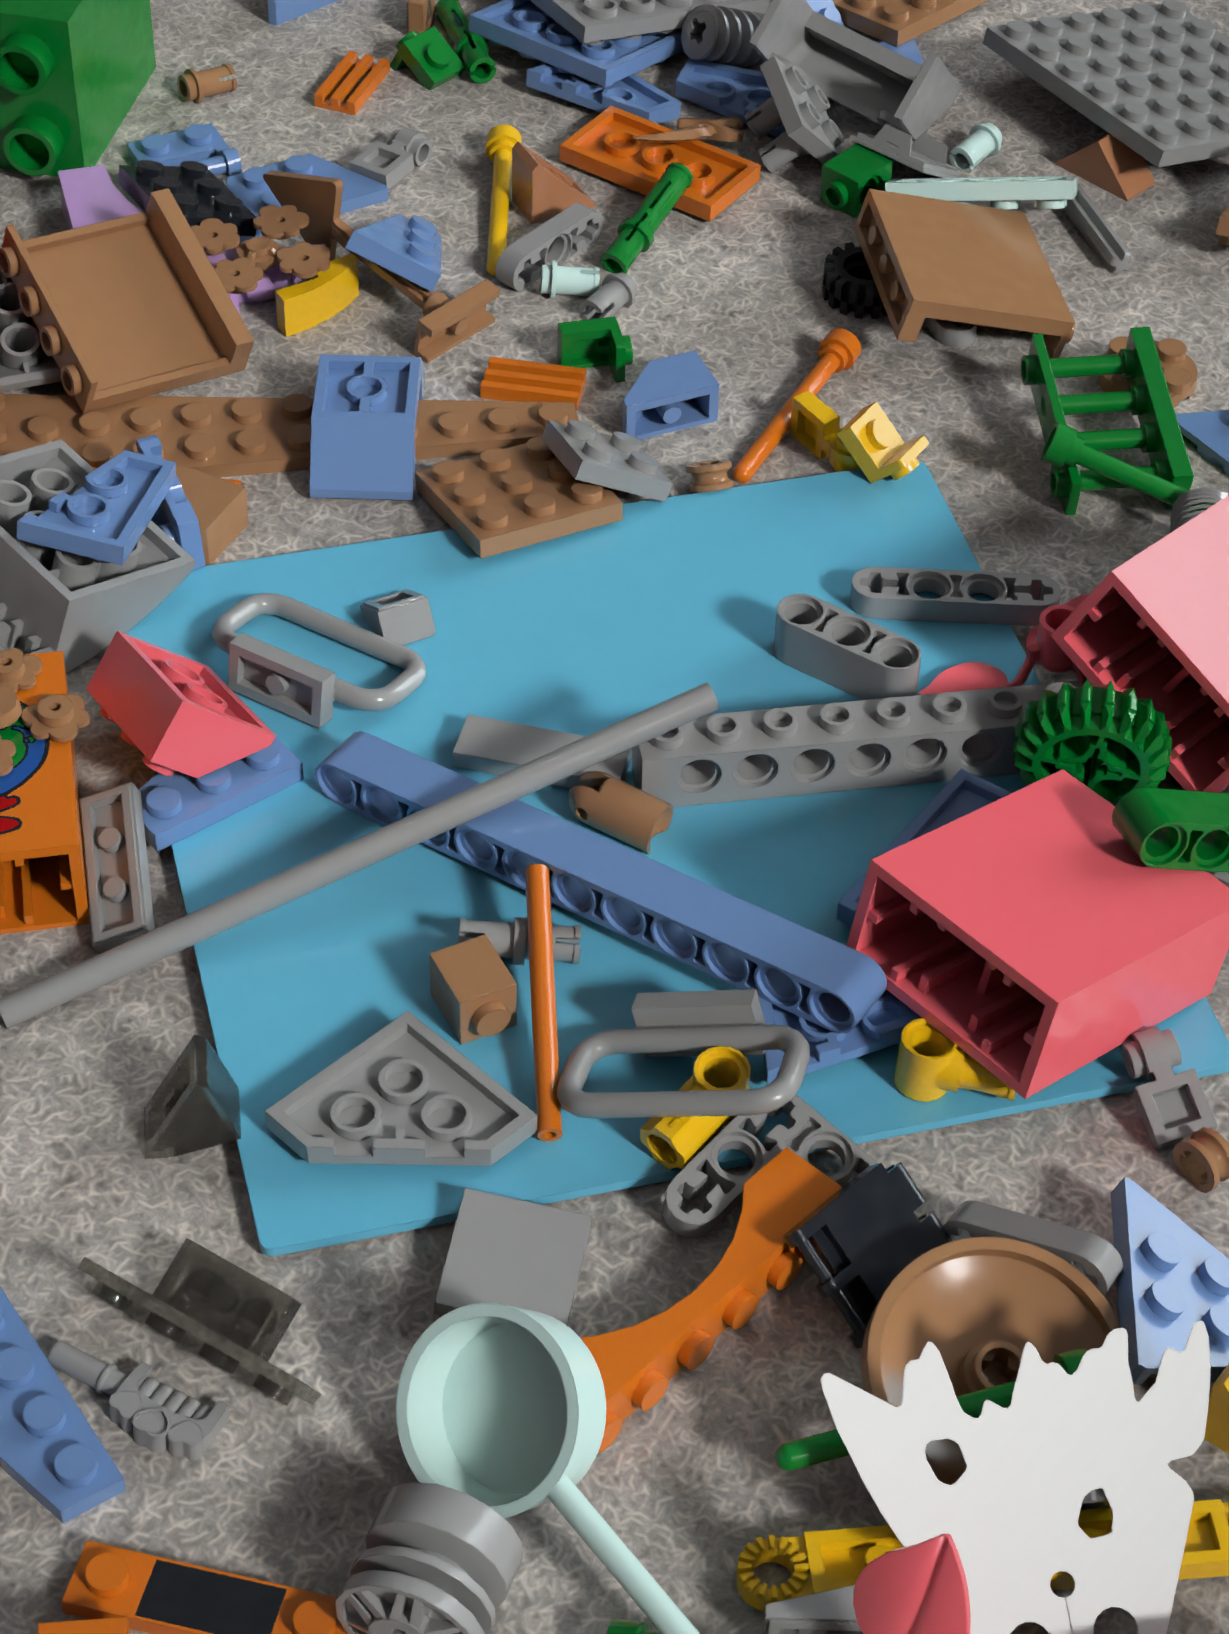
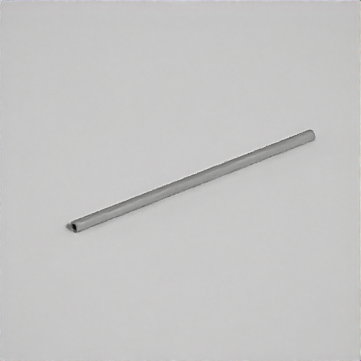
(355, 855)

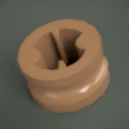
(709, 475)
(1203, 1159)

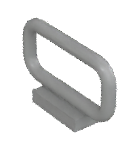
(299, 685)
(680, 1027)

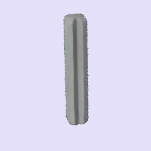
(1098, 233)

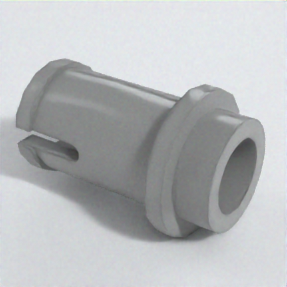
(616, 292)

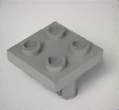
(800, 111)

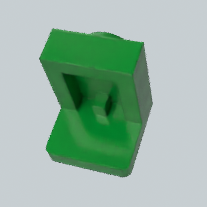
(428, 58)
(594, 345)

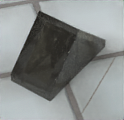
(192, 1105)

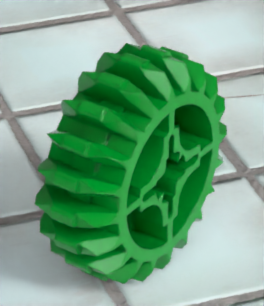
(1096, 737)

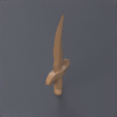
(689, 129)

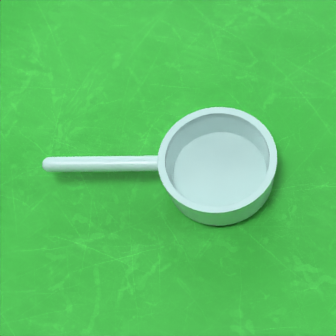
(515, 1418)

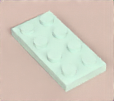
(1002, 192)

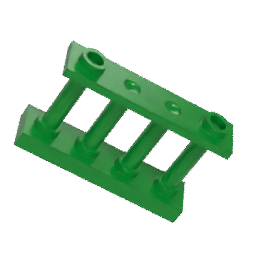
(1146, 398)

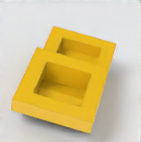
(319, 298)

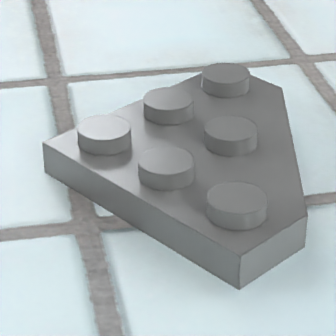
(402, 1103)

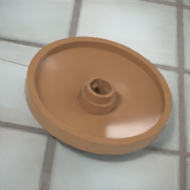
(979, 1309)

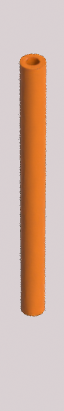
(543, 1002)

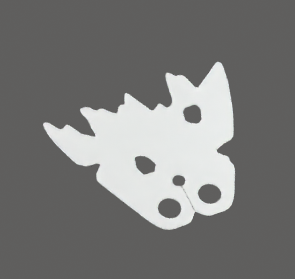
(1029, 1474)

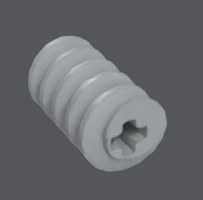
(721, 35)

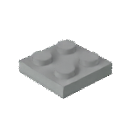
(606, 460)

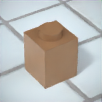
(473, 989)

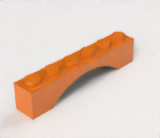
(645, 1356)

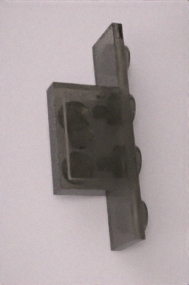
(220, 1305)

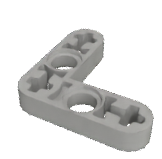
(803, 1134)

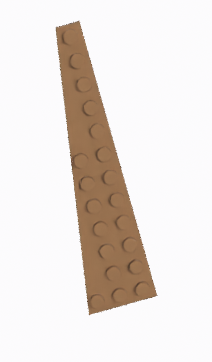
(253, 433)

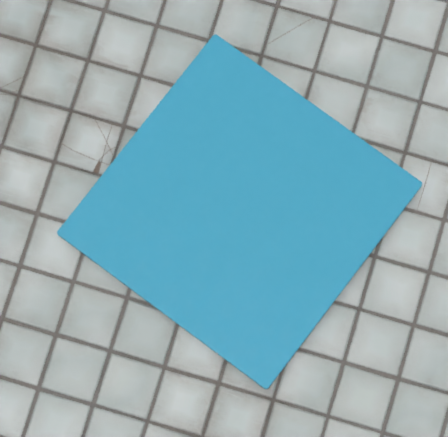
(569, 645)

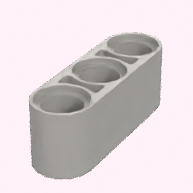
(845, 649)

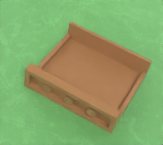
(960, 267)
(127, 305)

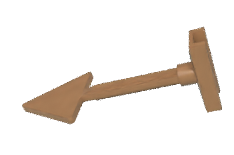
(444, 320)

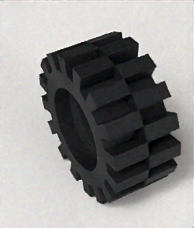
(850, 283)

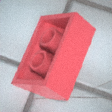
(174, 709)

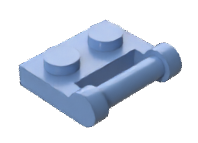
(195, 143)

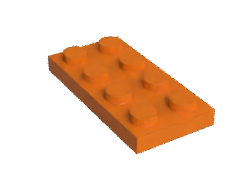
(609, 152)

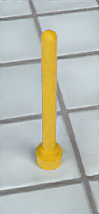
(499, 150)

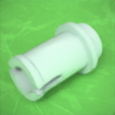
(982, 141)
(568, 280)

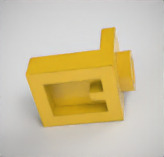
(879, 446)

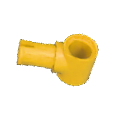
(933, 1064)

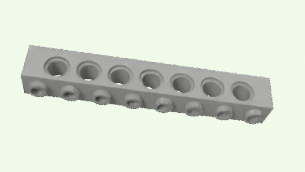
(835, 746)

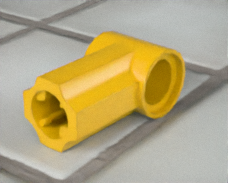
(680, 1139)

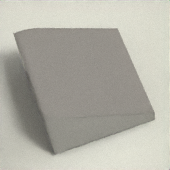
(400, 616)

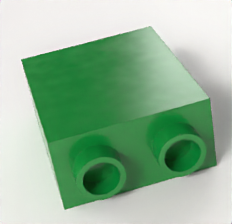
(69, 78)

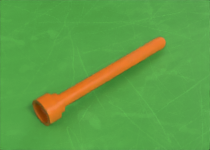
(835, 353)

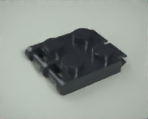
(865, 1240)

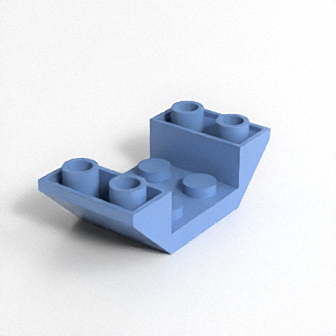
(365, 427)

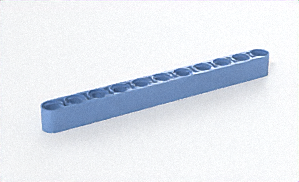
(616, 887)

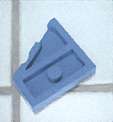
(175, 512)

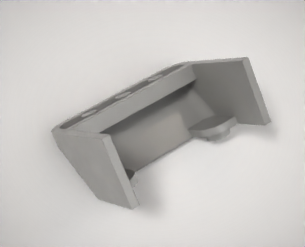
(855, 68)

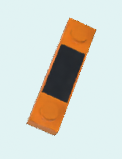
(189, 1598)

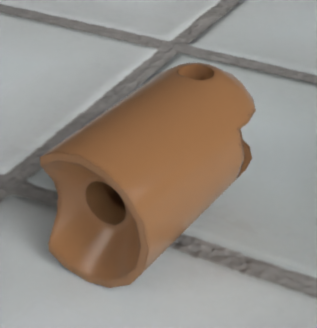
(619, 809)

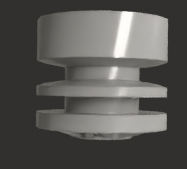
(430, 1565)

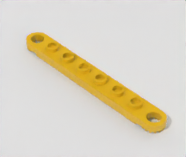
(837, 1556)

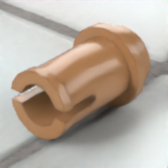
(204, 83)

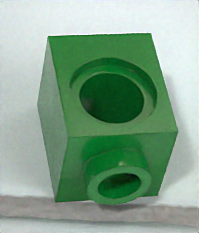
(851, 175)

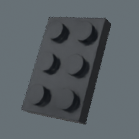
(194, 189)

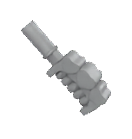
(143, 1407)

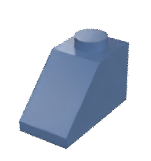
(671, 397)

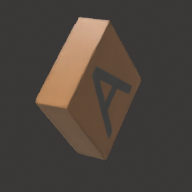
(420, 15)

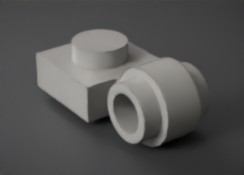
(393, 160)
(1170, 1103)

